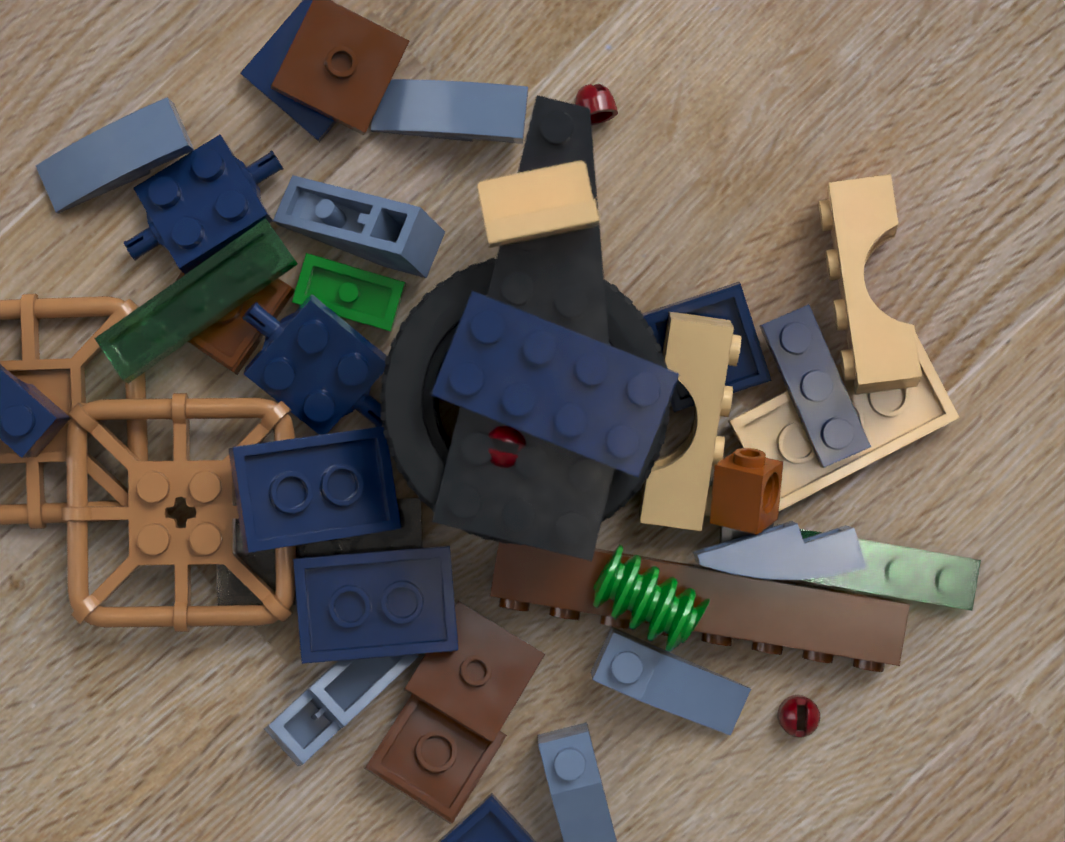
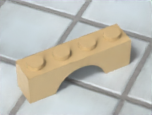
(880, 349)
(678, 485)

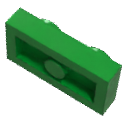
(350, 291)

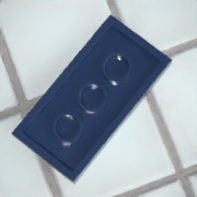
(555, 384)

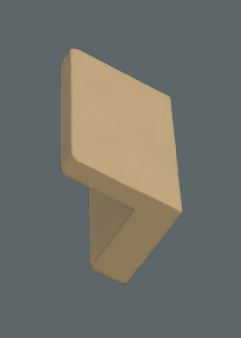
(537, 203)

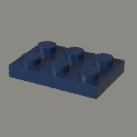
(314, 489)
(375, 604)

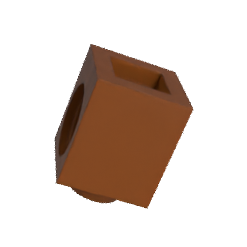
(746, 491)

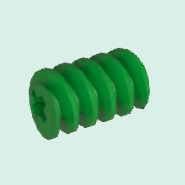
(648, 600)

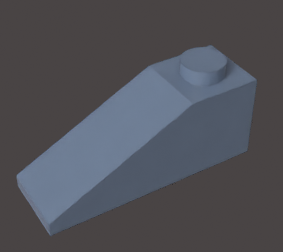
(362, 225)
(669, 682)
(576, 785)

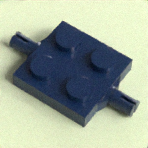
(201, 203)
(316, 365)

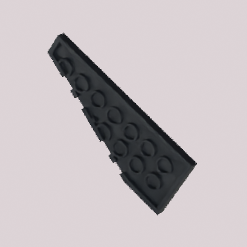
(551, 493)

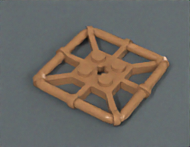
(65, 386)
(152, 533)

